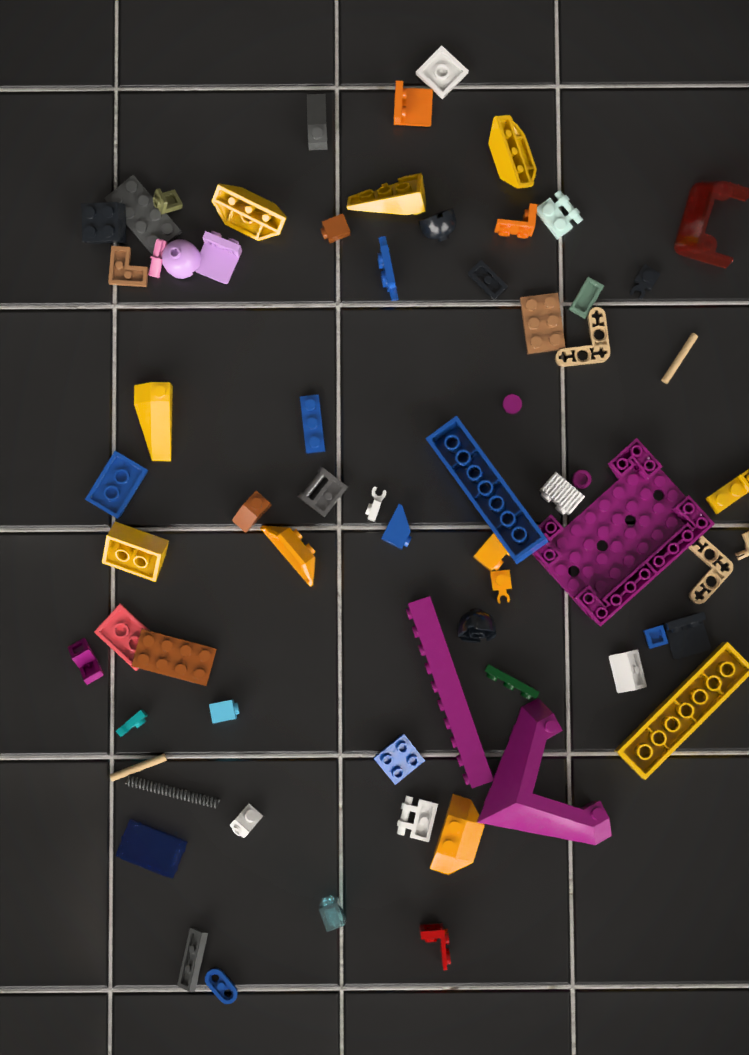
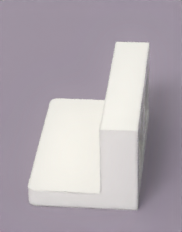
(627, 671)

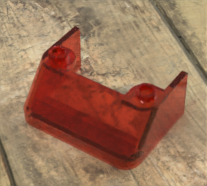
(691, 236)

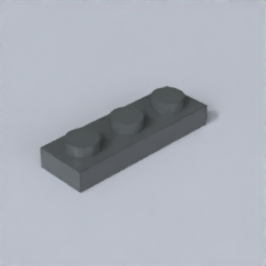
(192, 959)

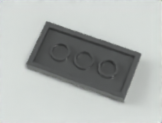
(142, 215)

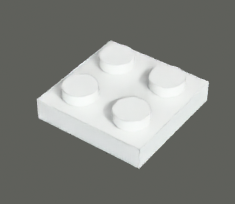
(442, 72)

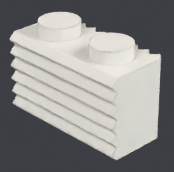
(561, 494)

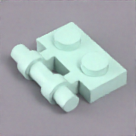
(554, 218)

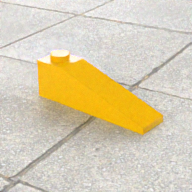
(400, 198)

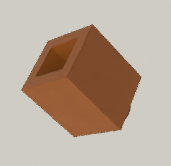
(335, 228)

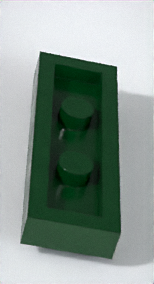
(510, 682)

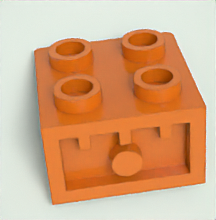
(412, 106)
(520, 228)

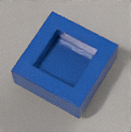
(655, 636)

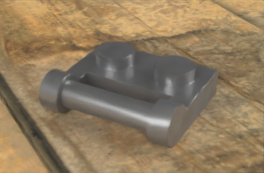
(327, 496)

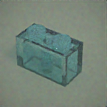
(332, 913)

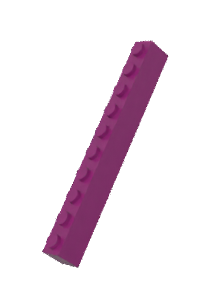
(450, 692)

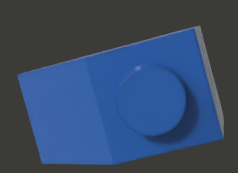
(398, 529)

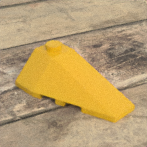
(154, 412)

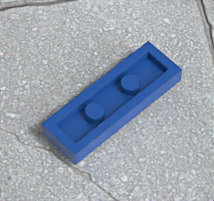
(312, 424)

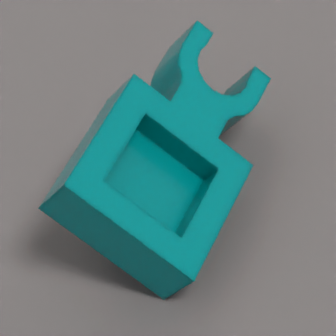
(137, 720)

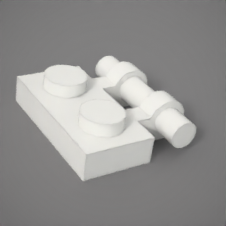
(423, 819)

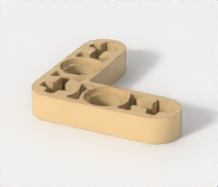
(595, 343)
(714, 570)

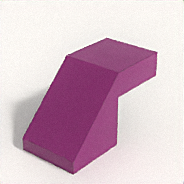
(86, 661)

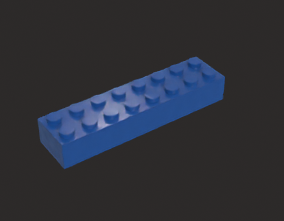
(487, 490)

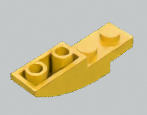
(729, 492)

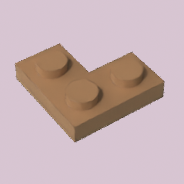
(122, 273)

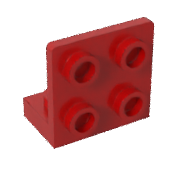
(431, 933)

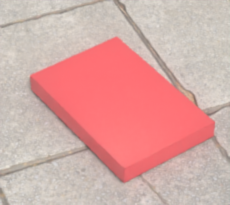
(121, 633)

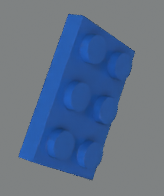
(116, 484)

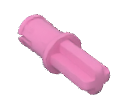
(156, 262)

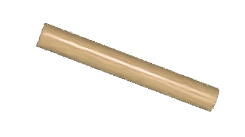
(679, 358)
(138, 767)

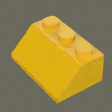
(134, 551)

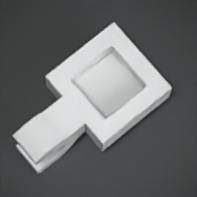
(373, 509)

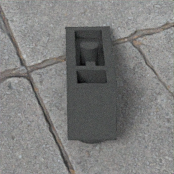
(317, 122)

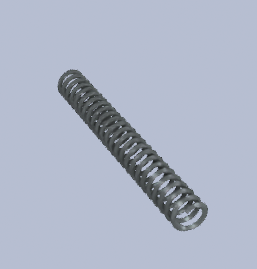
(173, 792)

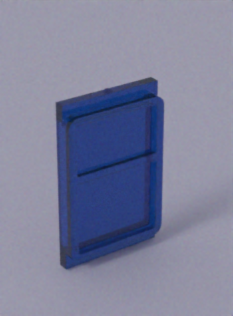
(151, 849)

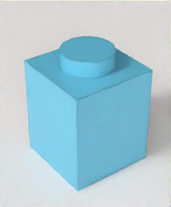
(224, 711)

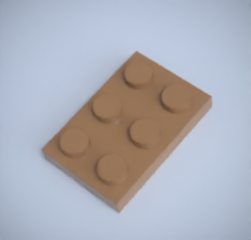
(542, 323)

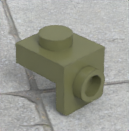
(167, 201)

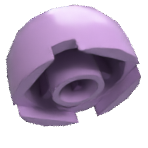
(181, 258)

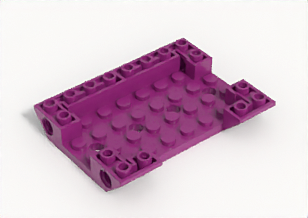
(633, 552)

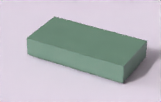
(586, 297)

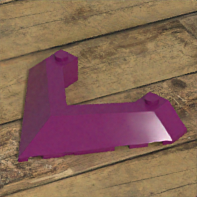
(511, 796)

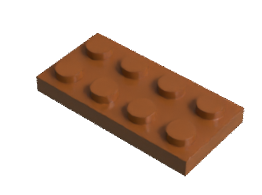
(174, 657)

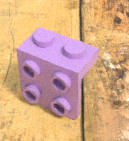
(218, 257)

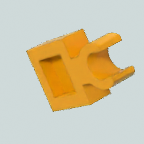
(501, 581)

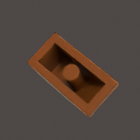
(251, 511)

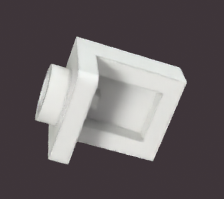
(246, 821)

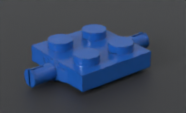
(387, 274)

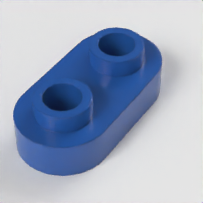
(218, 987)

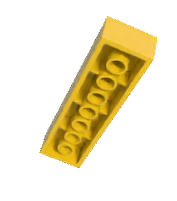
(684, 710)

